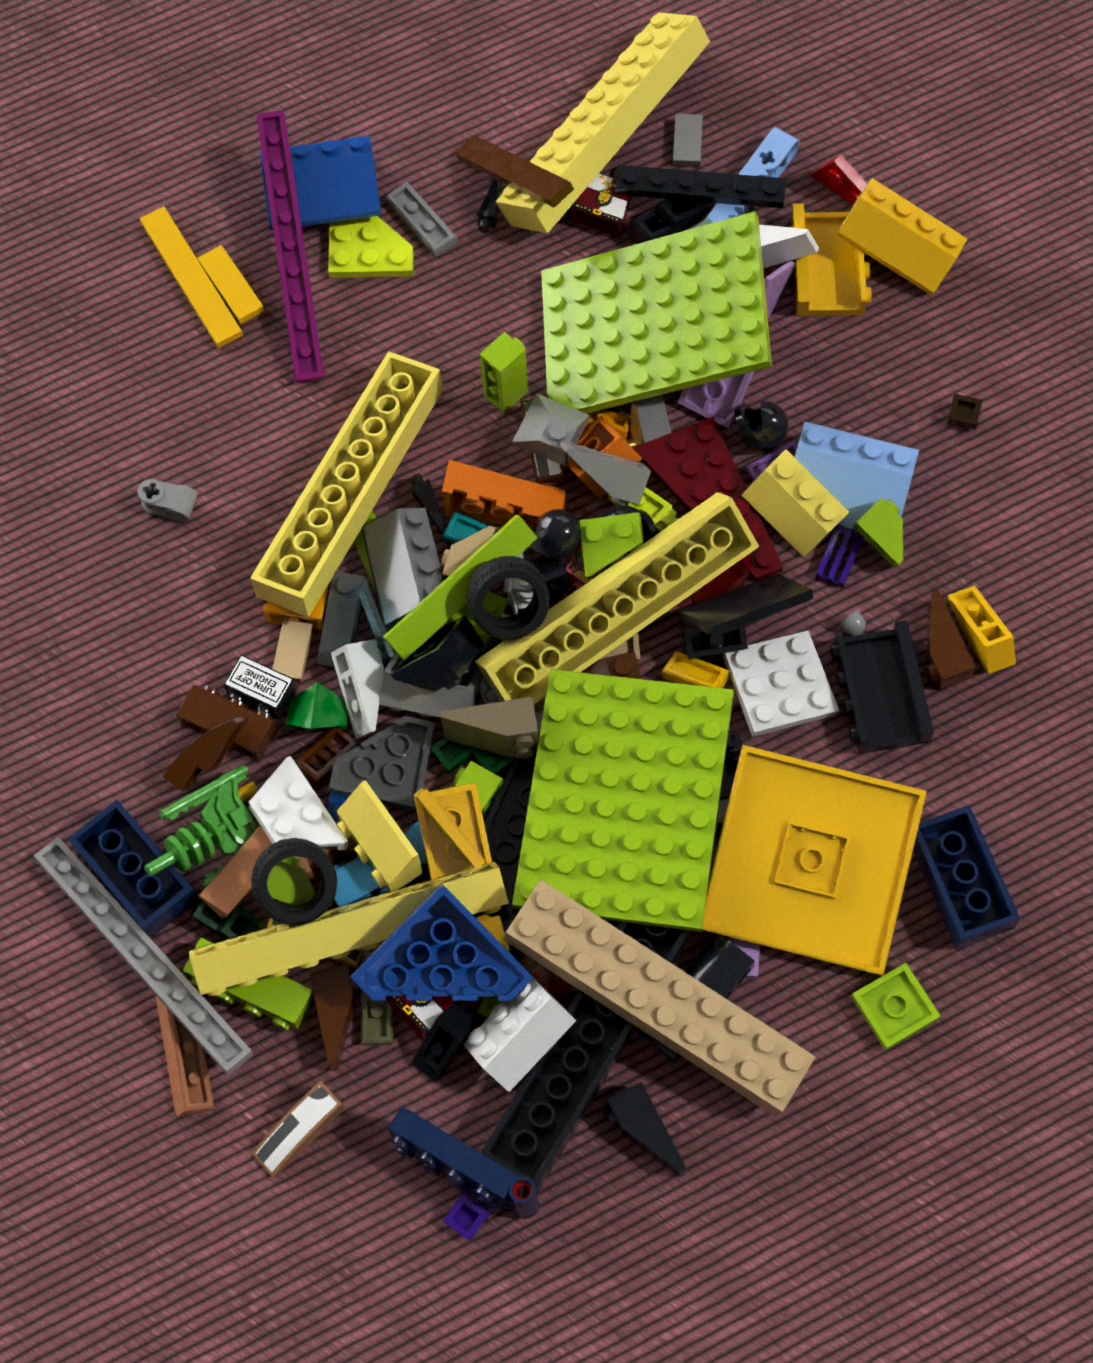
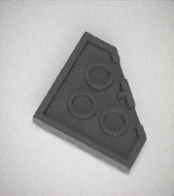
(389, 761)

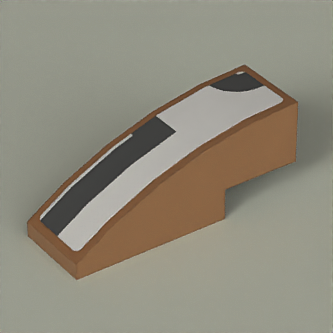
(297, 1129)

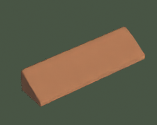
(235, 877)
(185, 1066)

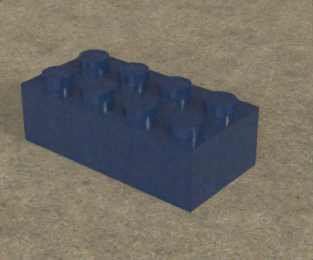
(117, 854)
(964, 878)

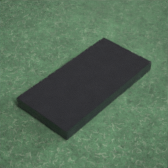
(745, 605)

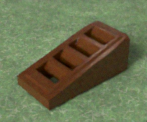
(312, 769)

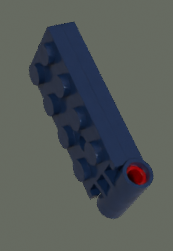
(463, 1165)

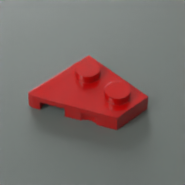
(840, 178)

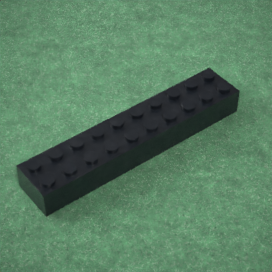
(570, 1074)

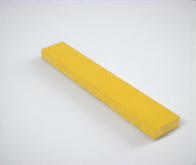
(191, 277)

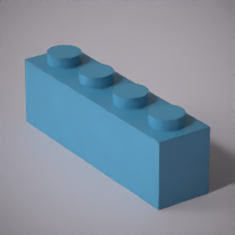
(356, 880)

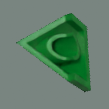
(317, 709)

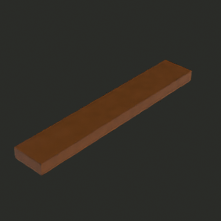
(514, 171)

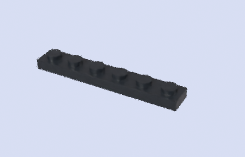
(700, 186)

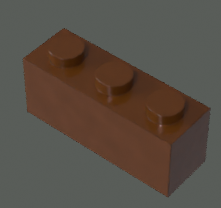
(206, 709)

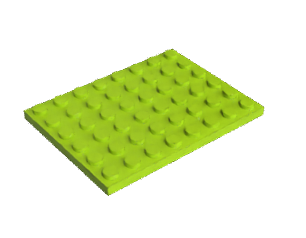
(656, 316)
(626, 797)

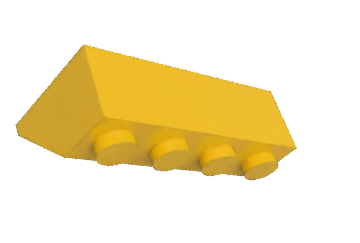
(901, 236)

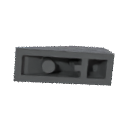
(341, 616)

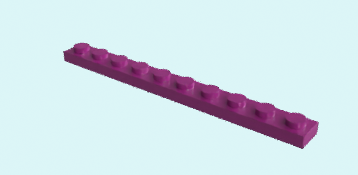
(290, 247)

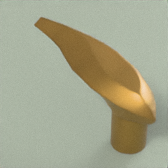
(636, 434)

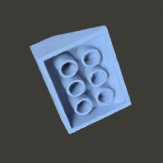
(856, 468)

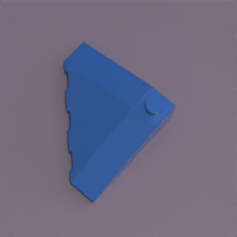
(441, 954)

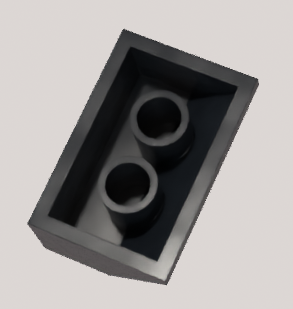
(442, 657)

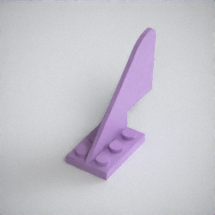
(721, 397)

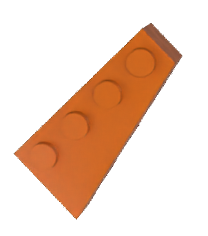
(496, 496)

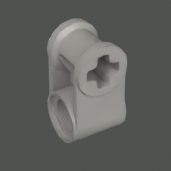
(167, 500)

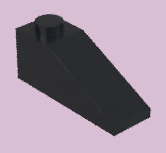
(642, 1125)

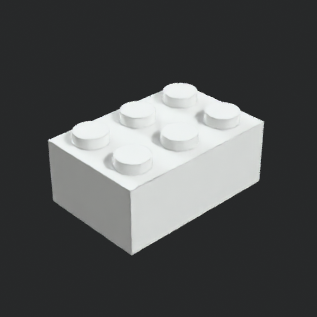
(519, 1034)

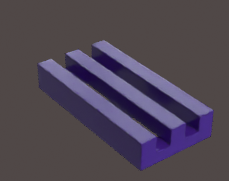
(848, 535)

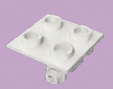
(518, 591)

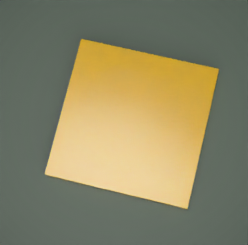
(812, 860)

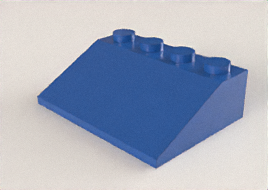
(333, 181)

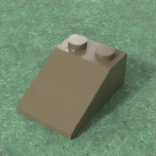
(497, 727)

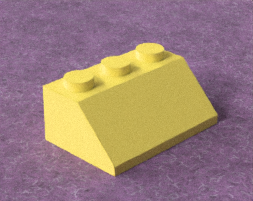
(795, 503)
(378, 839)

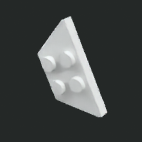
(291, 809)

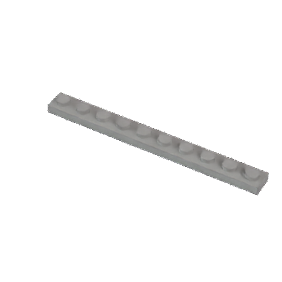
(144, 956)

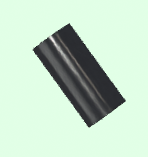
(720, 968)

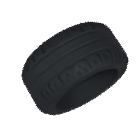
(521, 623)
(300, 913)

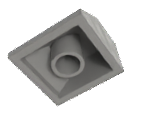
(547, 426)

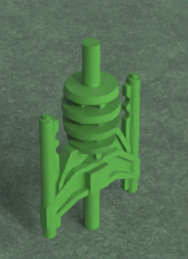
(223, 826)

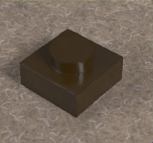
(964, 411)

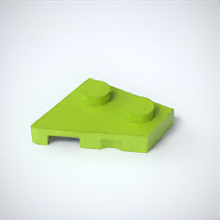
(608, 540)

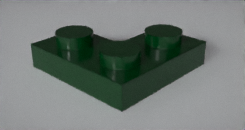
(454, 754)

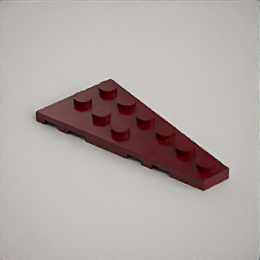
(697, 466)

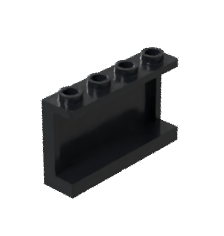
(882, 689)

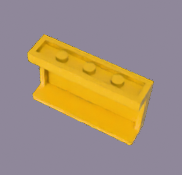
(836, 275)

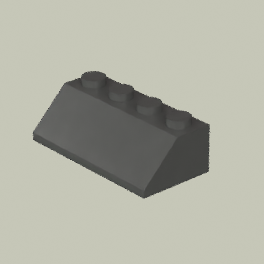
(402, 561)

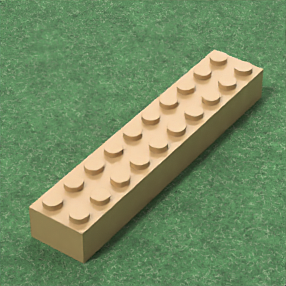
(659, 998)

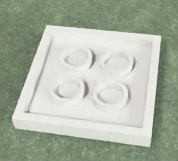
(780, 683)

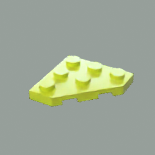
(368, 250)

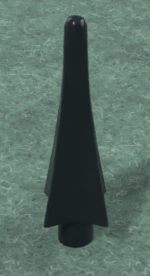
(488, 210)
(425, 497)

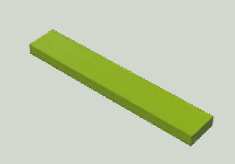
(452, 592)

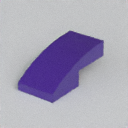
(467, 1215)

